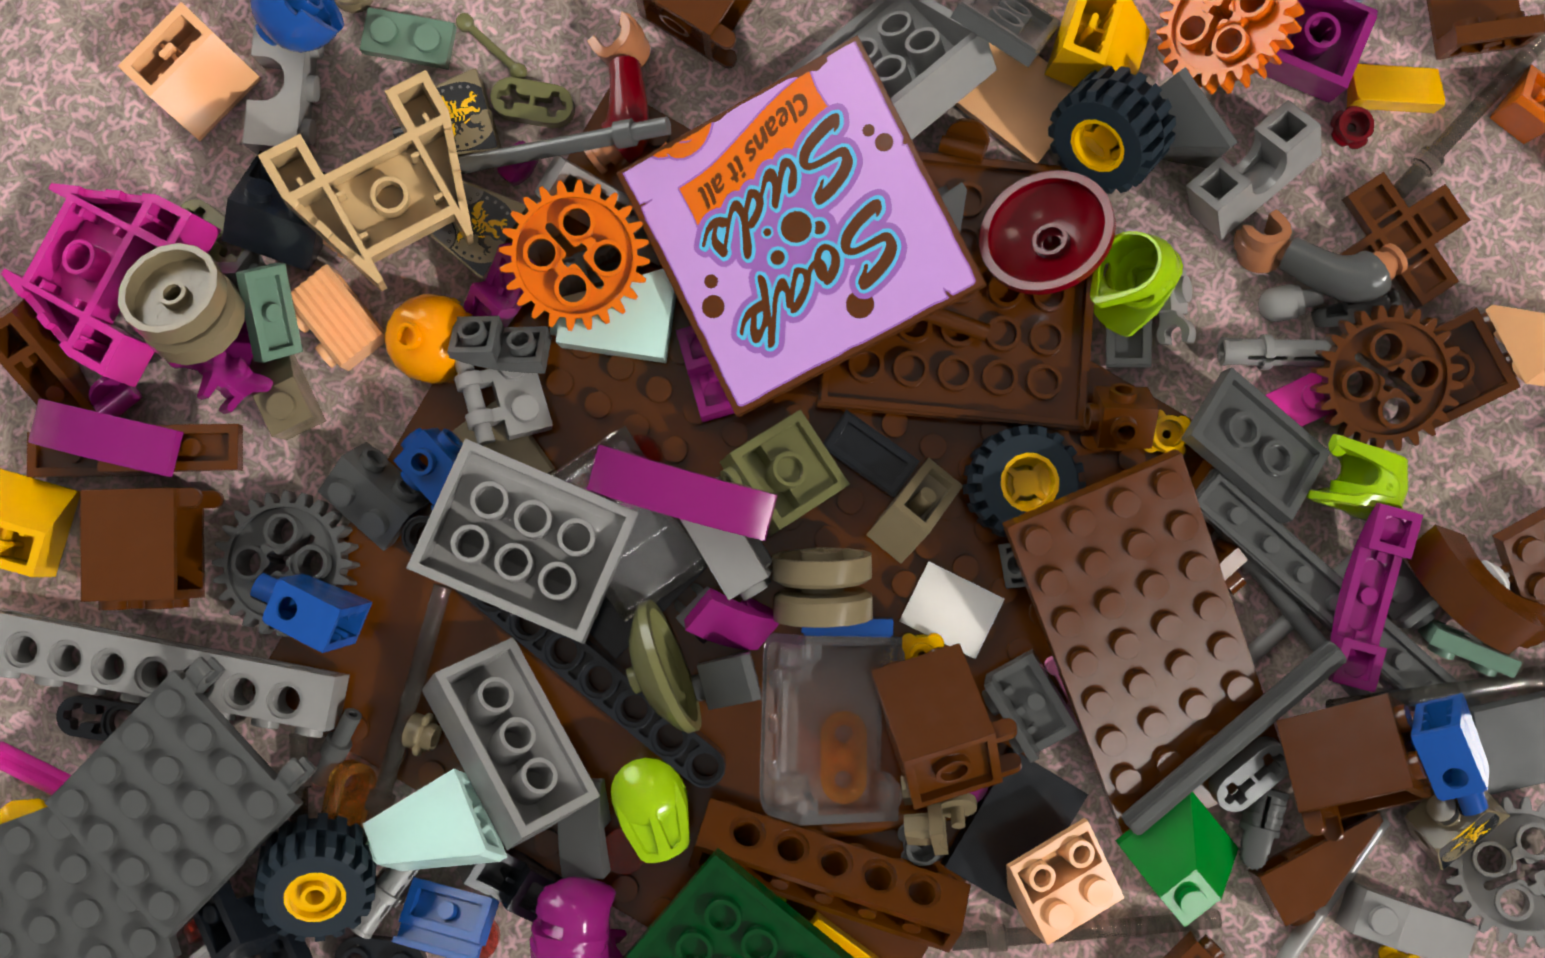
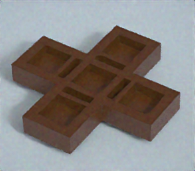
(1413, 229)

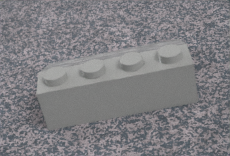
(919, 56)
(523, 541)

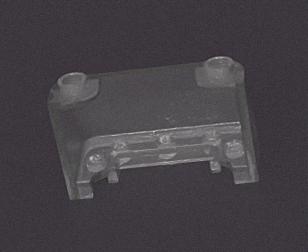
(801, 687)

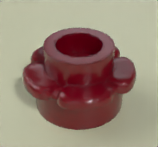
(1363, 124)

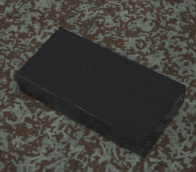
(870, 454)

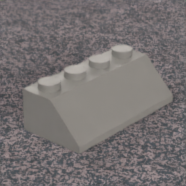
(509, 742)

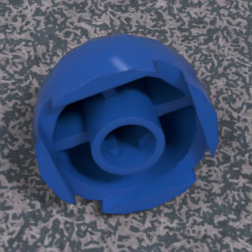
(297, 23)

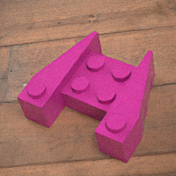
(83, 262)

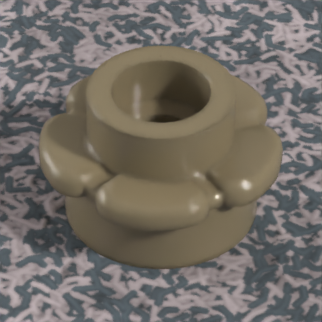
(421, 733)

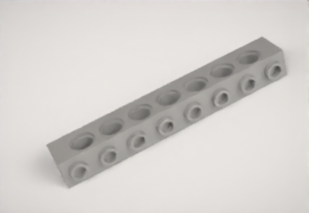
(319, 690)

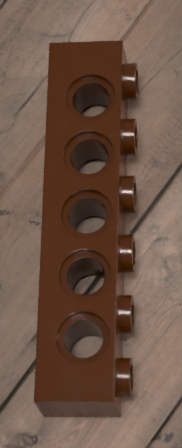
(846, 895)

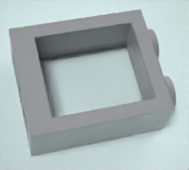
(735, 560)

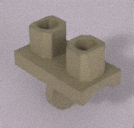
(930, 827)

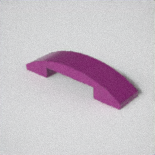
(105, 437)
(682, 493)
(1368, 591)

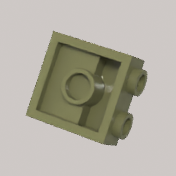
(787, 463)

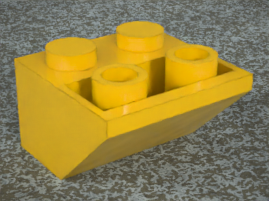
(1095, 37)
(34, 523)

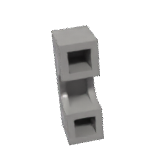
(290, 111)
(1281, 151)

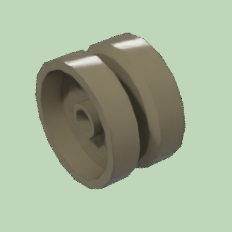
(181, 304)
(822, 587)

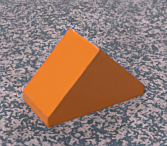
(1523, 107)

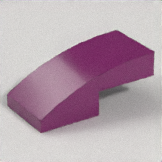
(492, 296)
(706, 387)
(730, 622)

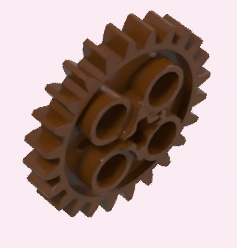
(1410, 344)

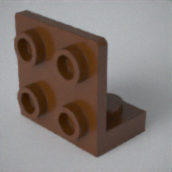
(1480, 26)

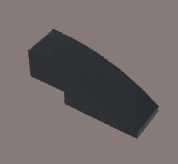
(511, 881)

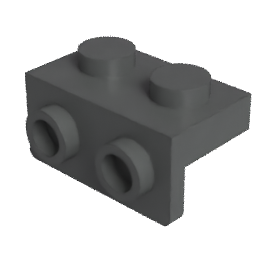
(372, 494)
(1030, 698)

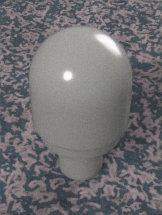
(1287, 302)

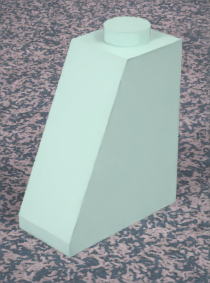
(637, 334)
(435, 828)

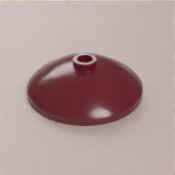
(1042, 213)

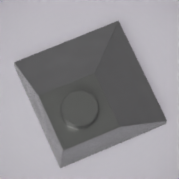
(1199, 129)

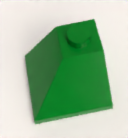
(1183, 858)

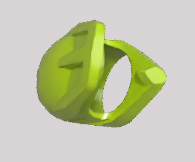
(1137, 281)
(1365, 478)
(652, 809)

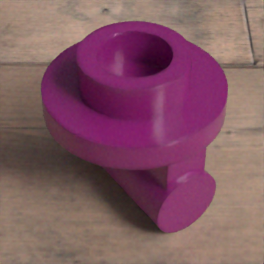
(113, 396)

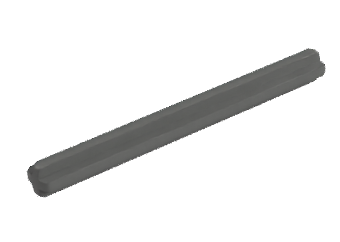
(1234, 737)

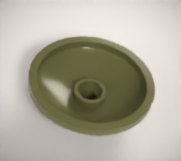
(661, 669)

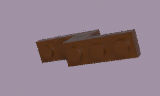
(201, 449)

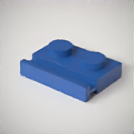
(445, 920)

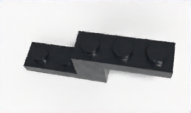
(236, 929)

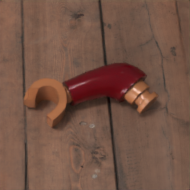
(627, 87)

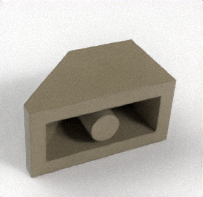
(290, 403)
(914, 511)

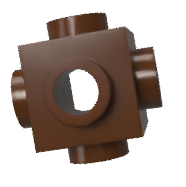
(1122, 417)

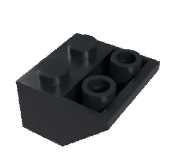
(265, 225)

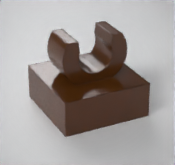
(1230, 560)

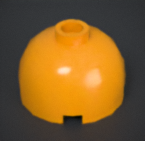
(420, 337)

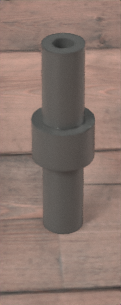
(336, 746)

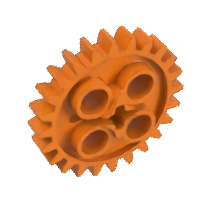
(1223, 28)
(606, 228)

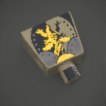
(469, 113)
(488, 217)
(1447, 833)

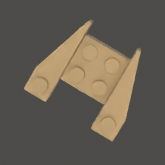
(386, 194)

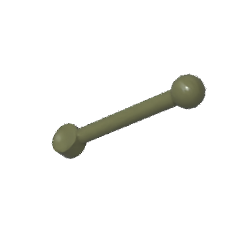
(466, 24)

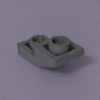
(490, 345)
(583, 838)

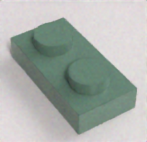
(408, 38)
(269, 312)
(1451, 641)

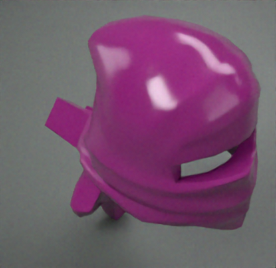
(230, 374)
(579, 915)

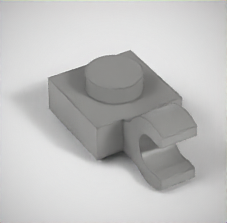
(1173, 313)

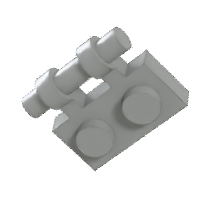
(518, 398)

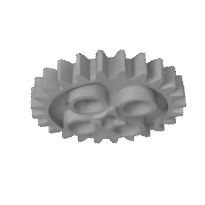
(1486, 903)

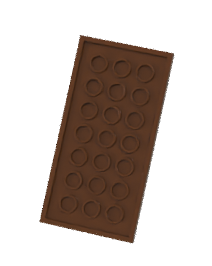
(1137, 624)

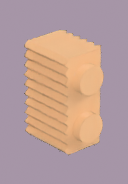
(336, 318)

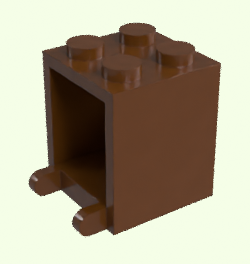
(699, 24)
(143, 546)
(942, 727)
(1352, 762)

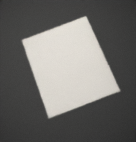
(952, 609)

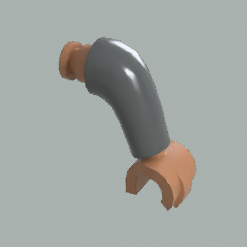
(1342, 277)

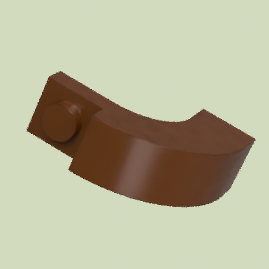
(1473, 595)

